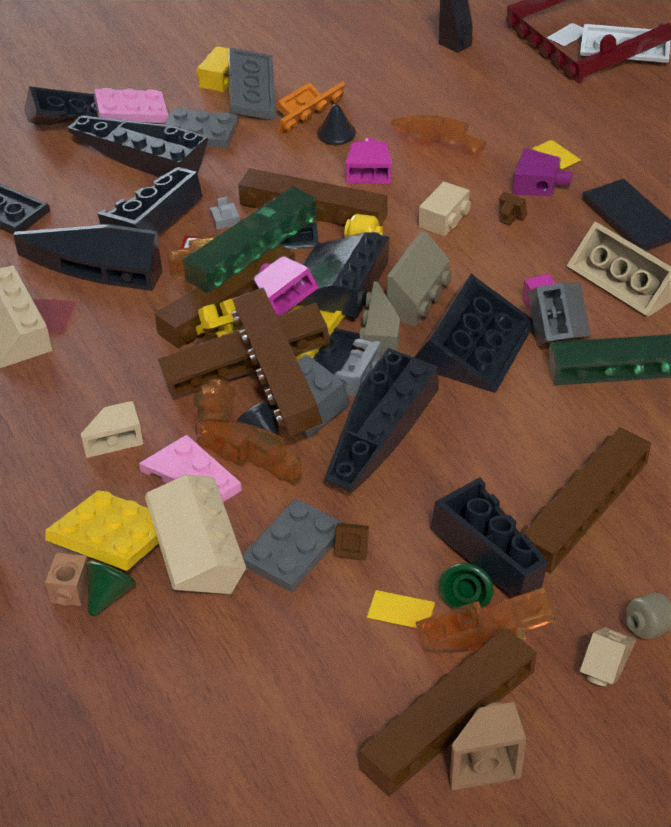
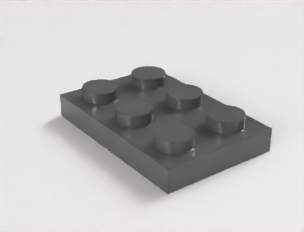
(217, 126)
(292, 545)

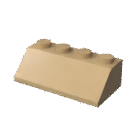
(623, 270)
(21, 325)
(195, 535)

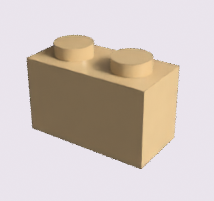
(444, 208)

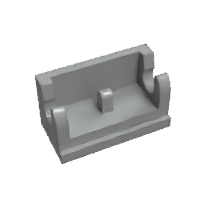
(359, 365)

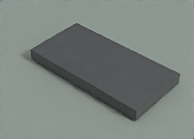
(251, 83)

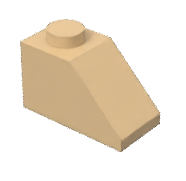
(112, 430)
(606, 656)

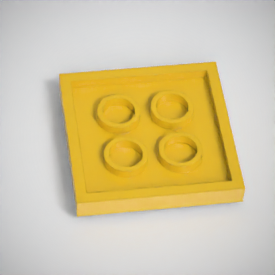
(106, 530)

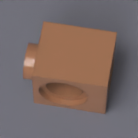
(67, 579)

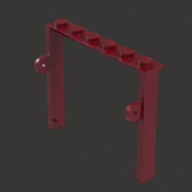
(609, 51)

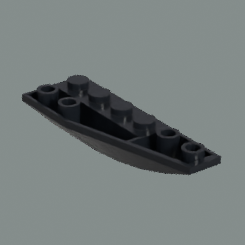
(142, 145)
(381, 416)

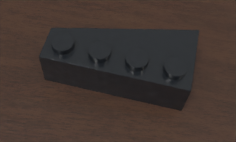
(157, 205)
(489, 539)

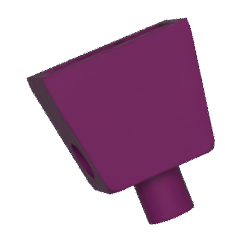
(539, 174)

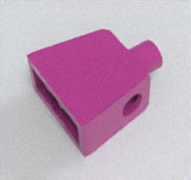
(369, 163)
(285, 283)

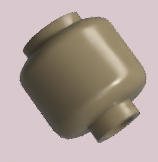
(649, 616)

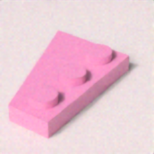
(189, 458)

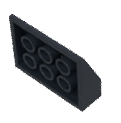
(346, 271)
(476, 336)

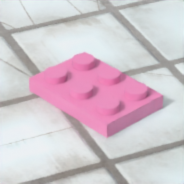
(131, 105)

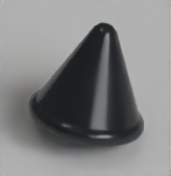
(336, 127)
(262, 417)

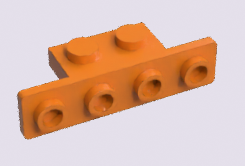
(304, 102)

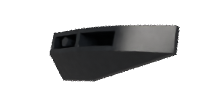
(96, 253)

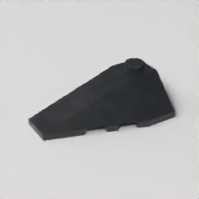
(57, 106)

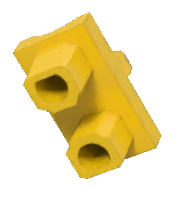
(211, 321)

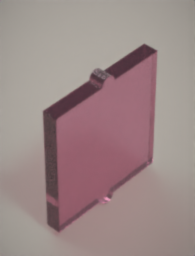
(55, 313)

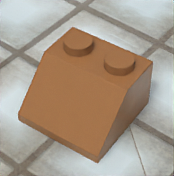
(488, 748)

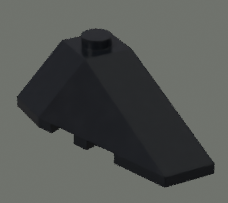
(455, 24)

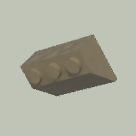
(418, 279)

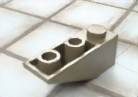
(380, 320)

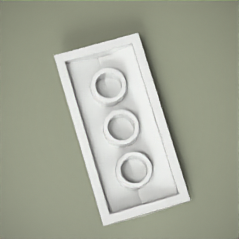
(594, 33)

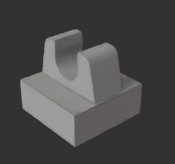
(224, 214)

